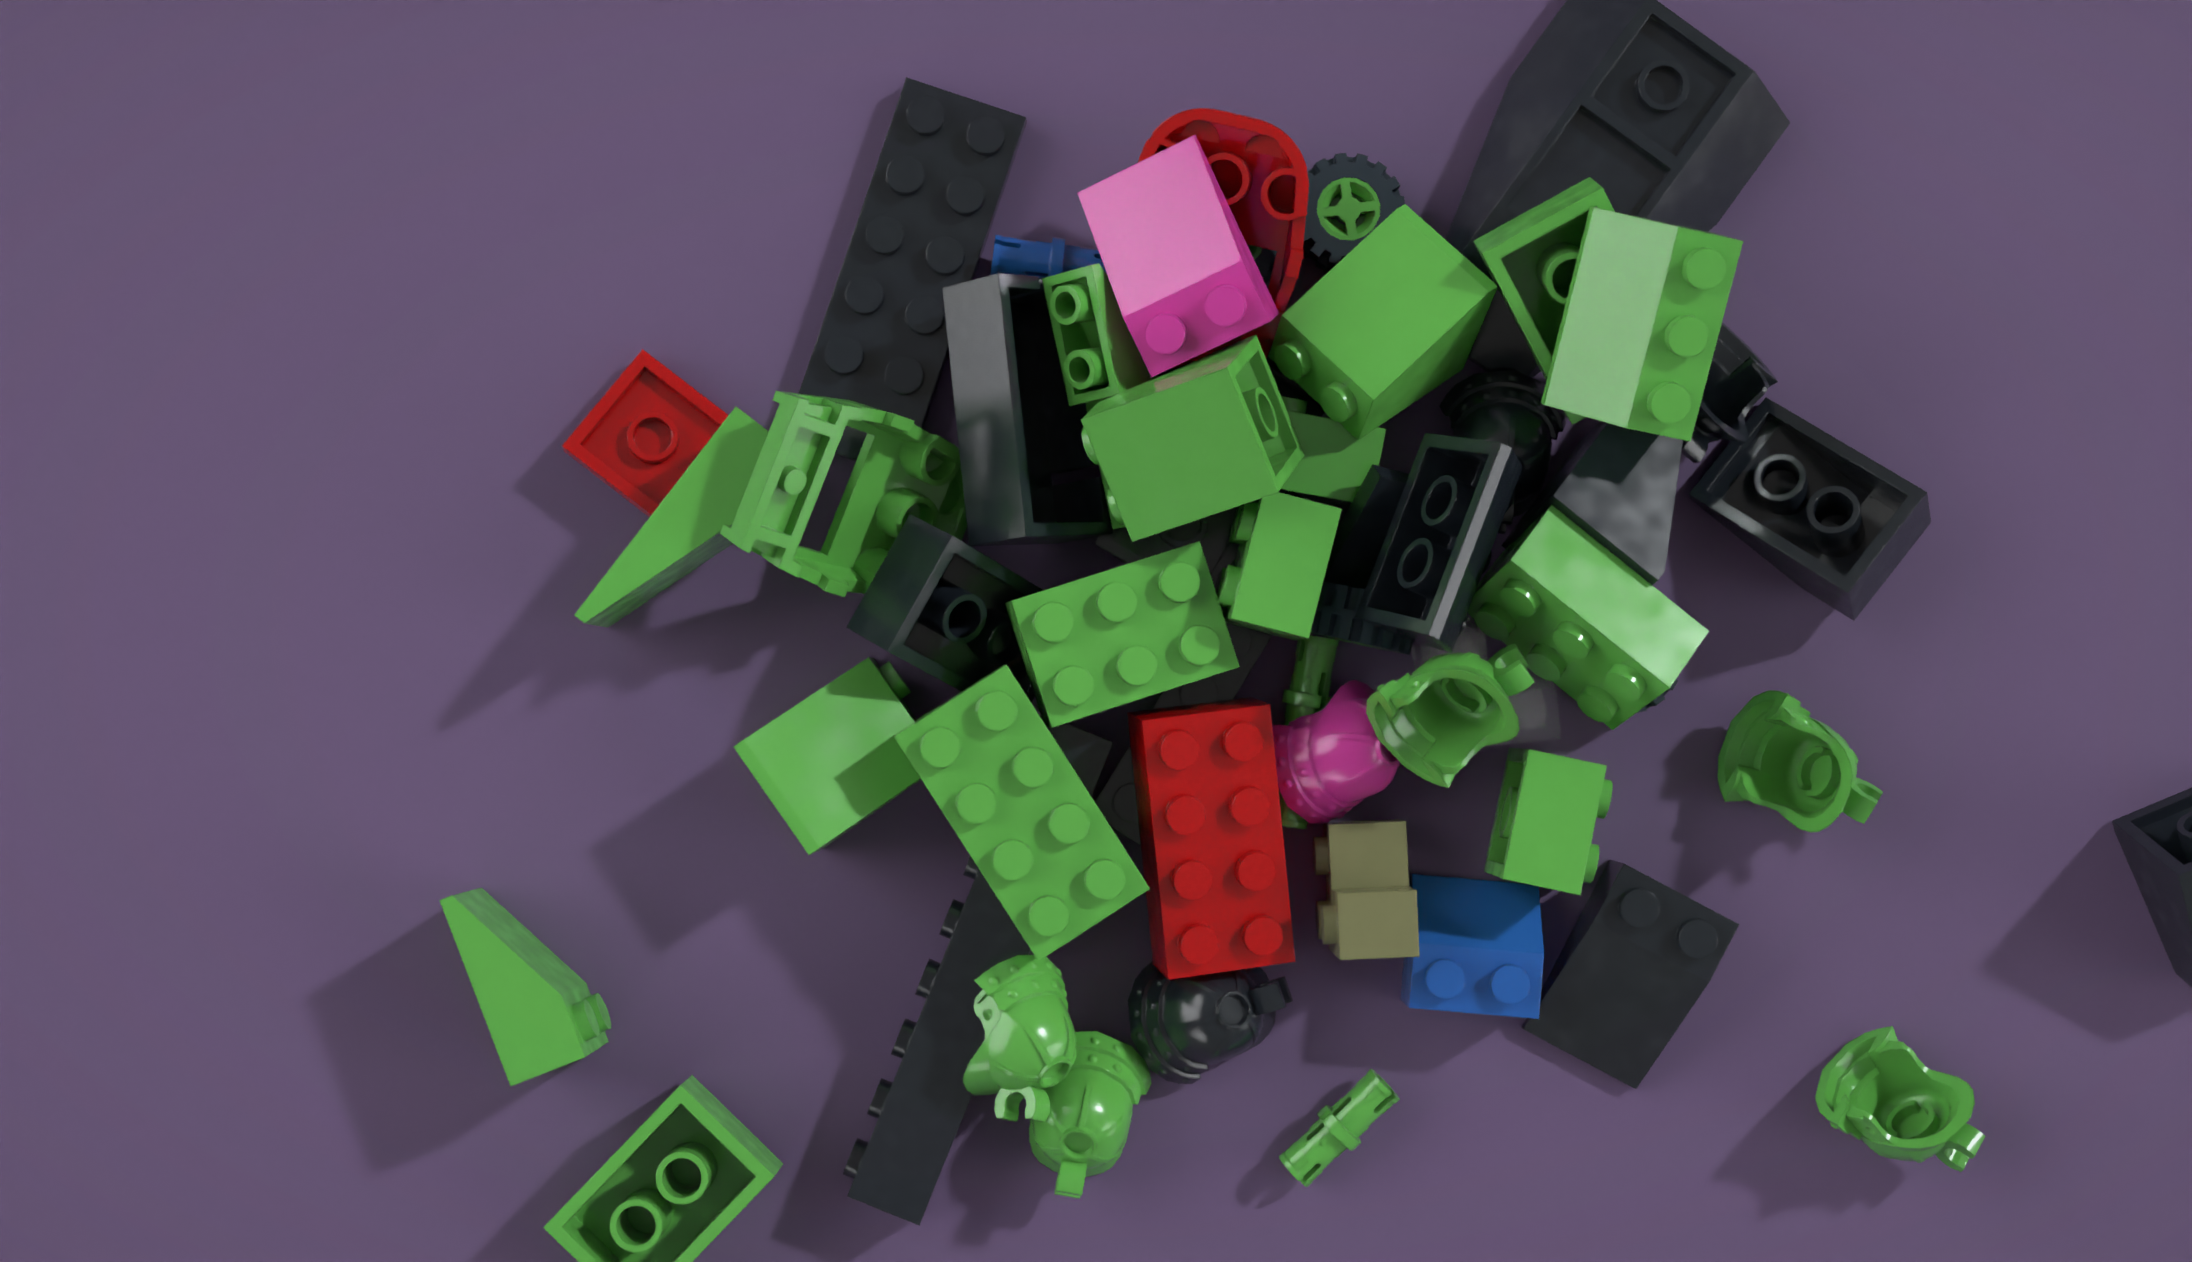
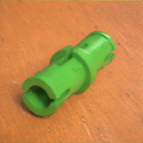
(1338, 1128)

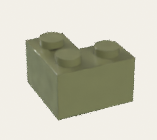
(1368, 892)

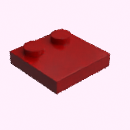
(644, 432)

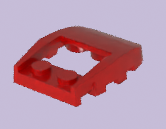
(1263, 185)

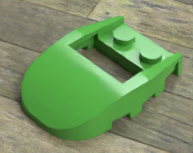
(895, 475)

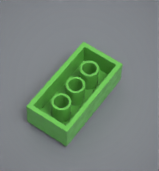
(1021, 812)

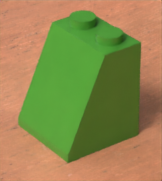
(1384, 324)
(1193, 441)
(835, 754)

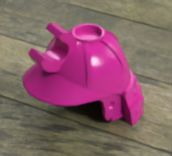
(1332, 757)

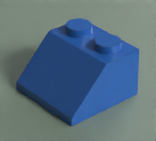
(1476, 947)

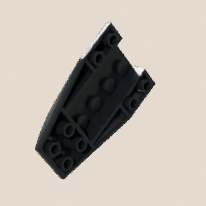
(1637, 108)

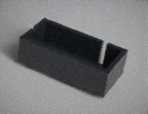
(1016, 418)

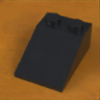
(1814, 507)
(944, 608)
(1629, 973)

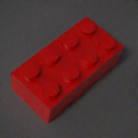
(1211, 837)

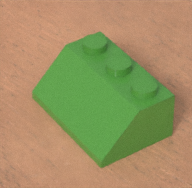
(1641, 323)

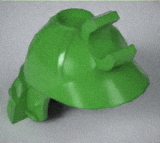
(1449, 710)
(1792, 765)
(1026, 1036)
(1897, 1103)
(1090, 1111)

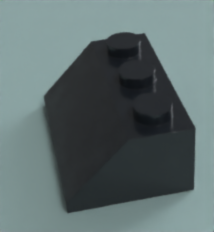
(1440, 539)

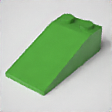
(684, 525)

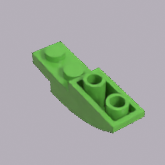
(1092, 340)

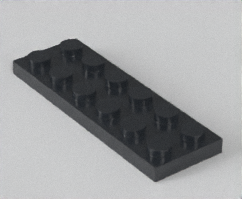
(913, 237)

